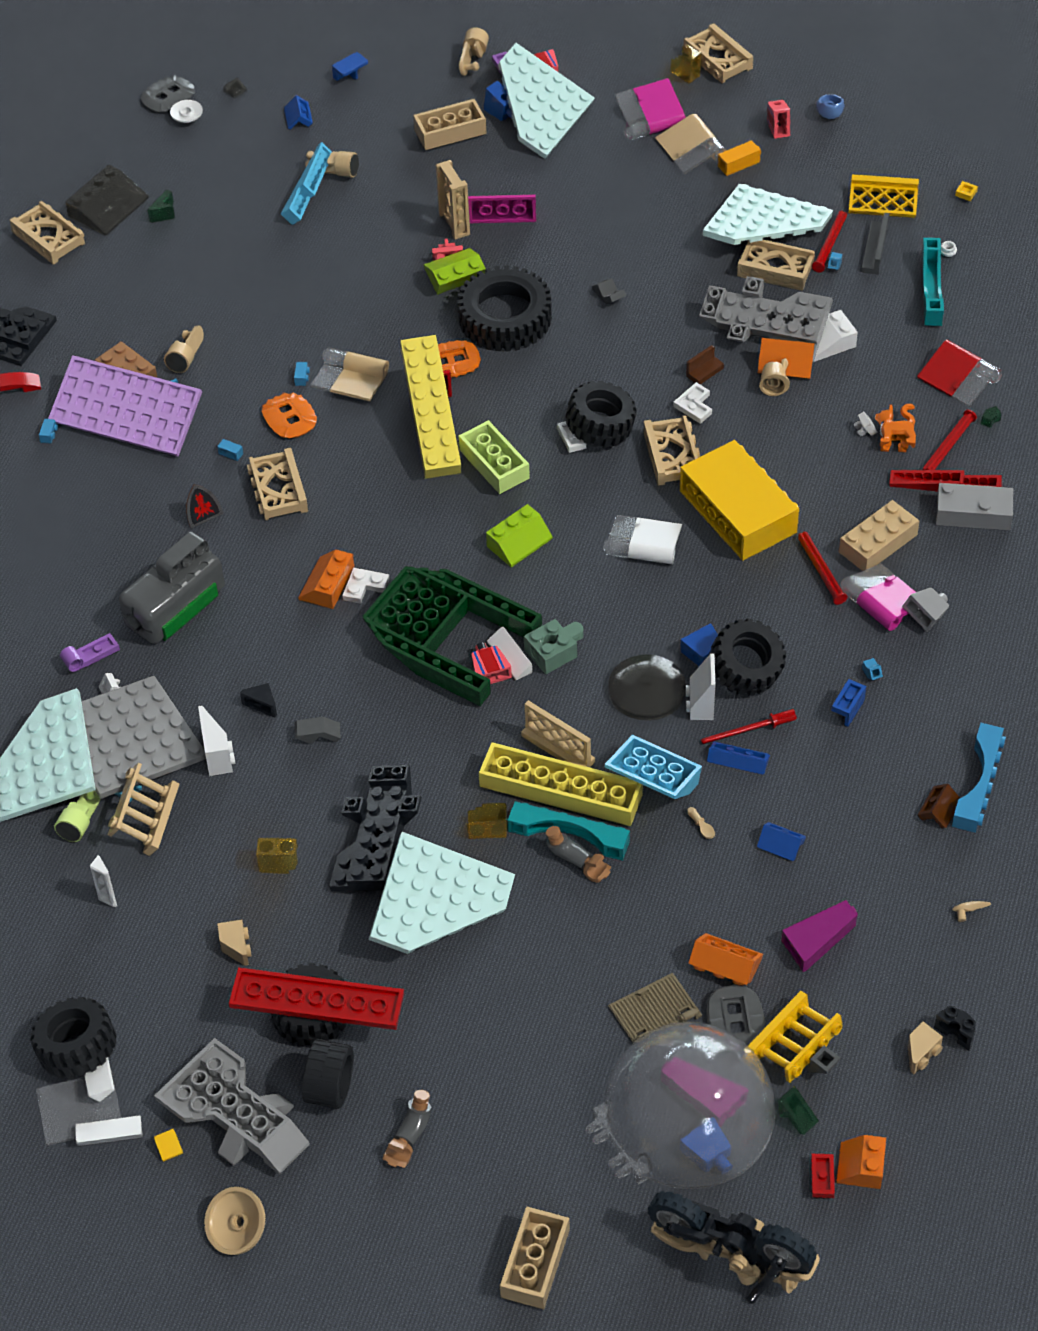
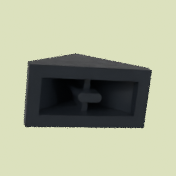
(260, 699)

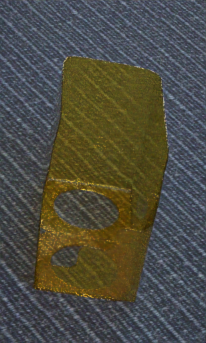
(687, 65)
(488, 821)
(272, 855)

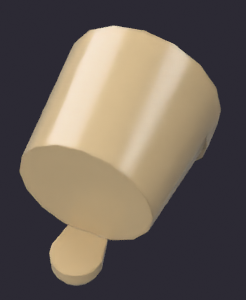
(774, 379)

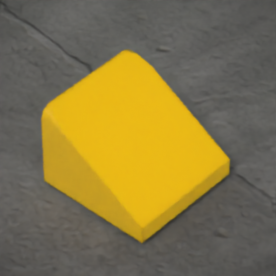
(168, 1145)

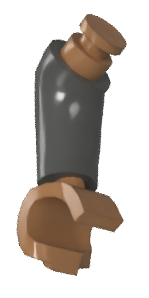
(569, 850)
(415, 1121)

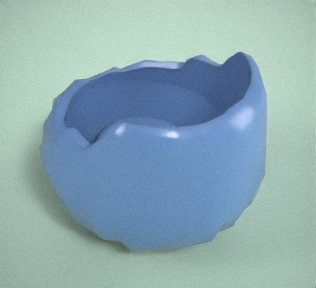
(830, 106)

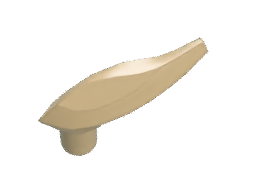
(968, 906)

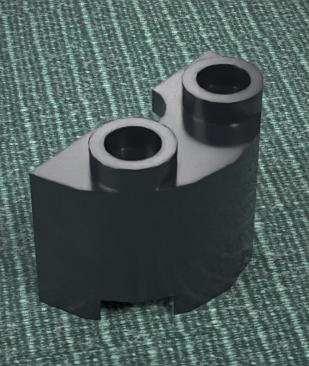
(958, 1023)

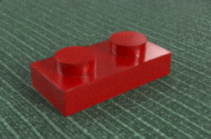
(822, 1175)

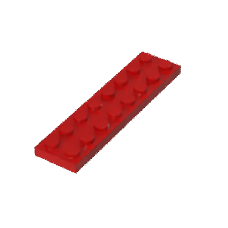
(317, 998)

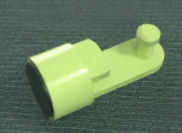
(76, 817)

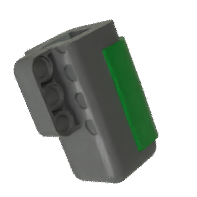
(172, 590)

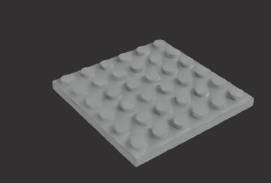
(136, 727)

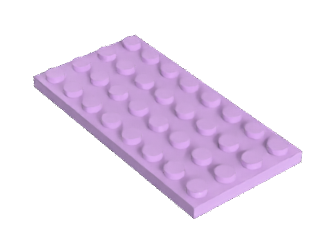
(125, 405)

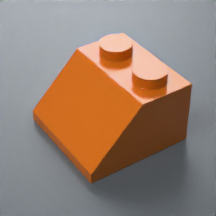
(862, 1161)

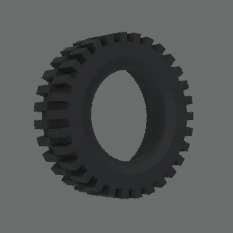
(504, 331)

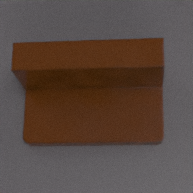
(703, 366)
(940, 805)

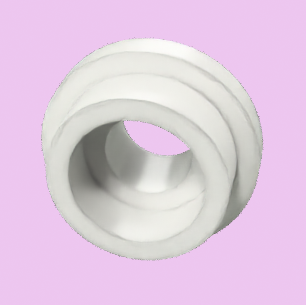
(948, 249)

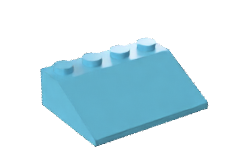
(655, 767)

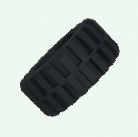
(596, 428)
(763, 642)
(306, 1029)
(82, 1053)

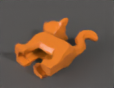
(896, 430)

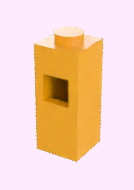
(739, 158)

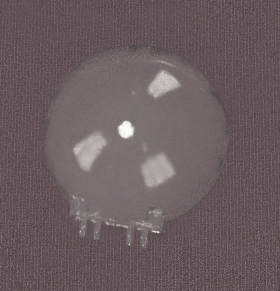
(686, 1107)

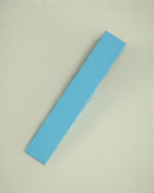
(307, 185)

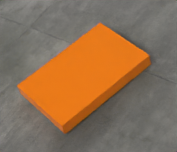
(797, 353)

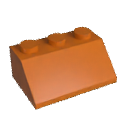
(328, 579)
(725, 959)

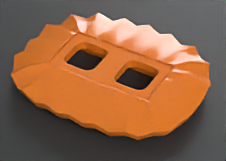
(465, 348)
(278, 420)

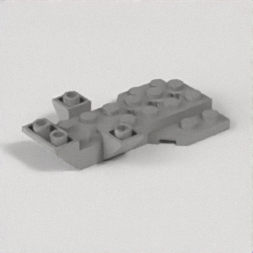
(751, 314)
(250, 1118)

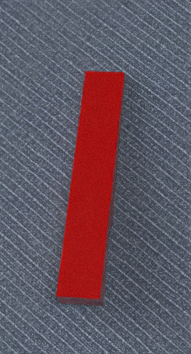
(930, 479)

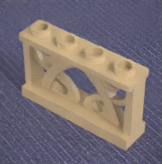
(739, 57)
(453, 199)
(24, 229)
(784, 275)
(653, 434)
(285, 463)

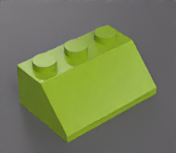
(454, 270)
(518, 535)

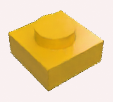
(966, 191)

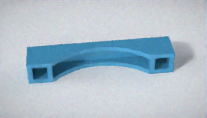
(969, 808)

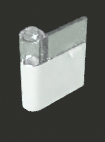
(643, 539)

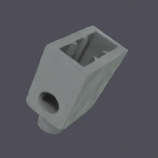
(926, 607)

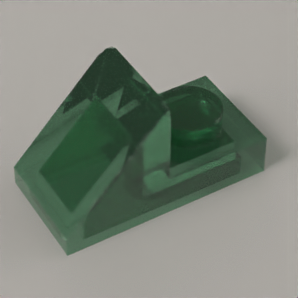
(162, 208)
(797, 1110)

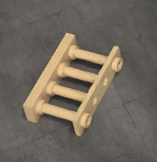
(162, 808)

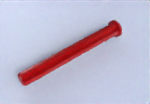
(818, 265)
(968, 417)
(822, 568)

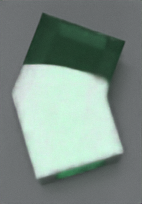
(991, 416)

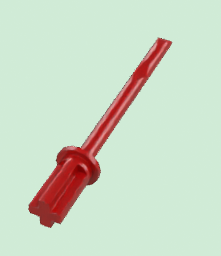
(774, 720)

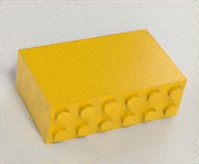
(739, 499)

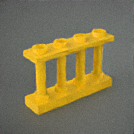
(788, 1019)

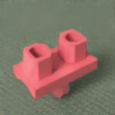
(445, 250)

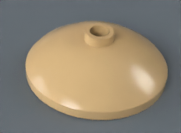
(225, 1217)

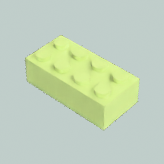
(494, 457)

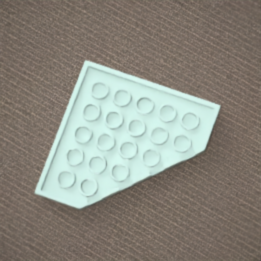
(540, 100)
(759, 214)
(47, 758)
(435, 895)

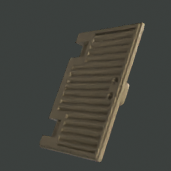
(657, 1006)

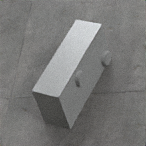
(974, 506)

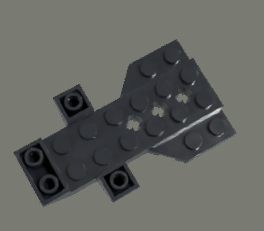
(22, 332)
(381, 821)

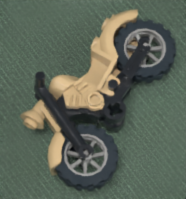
(750, 1246)

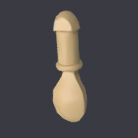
(706, 829)

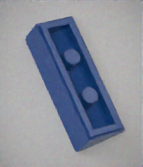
(738, 757)

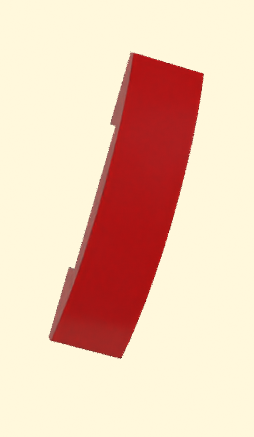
(16, 380)

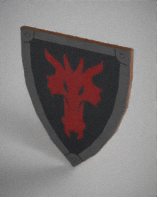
(201, 506)

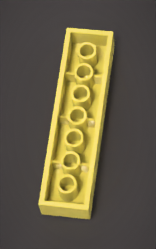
(430, 406)
(560, 784)

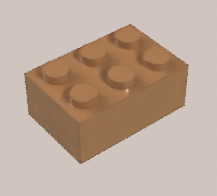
(128, 359)

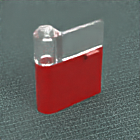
(959, 373)

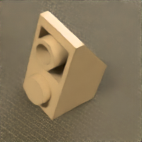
(233, 940)
(922, 1045)

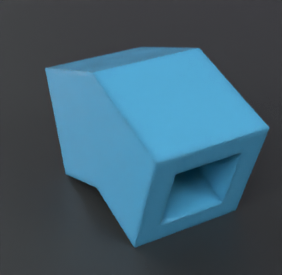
(835, 261)
(872, 669)

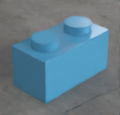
(301, 373)
(48, 430)
(230, 450)

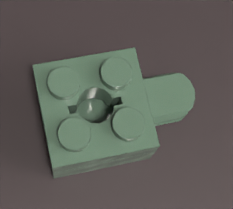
(553, 645)

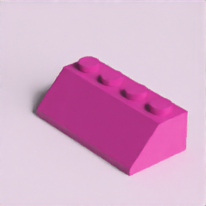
(502, 209)

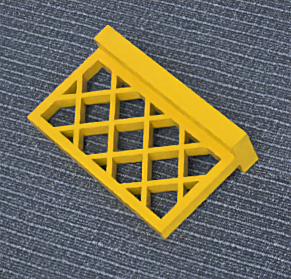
(884, 186)

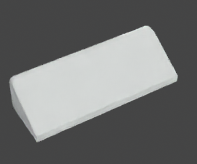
(519, 662)
(102, 882)
(100, 1082)
(108, 1130)

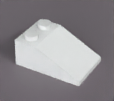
(837, 336)
(702, 691)
(217, 748)

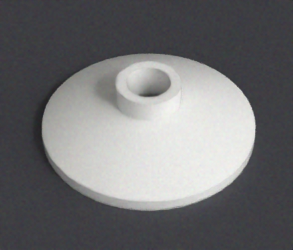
(186, 111)

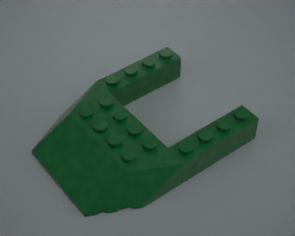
(422, 611)

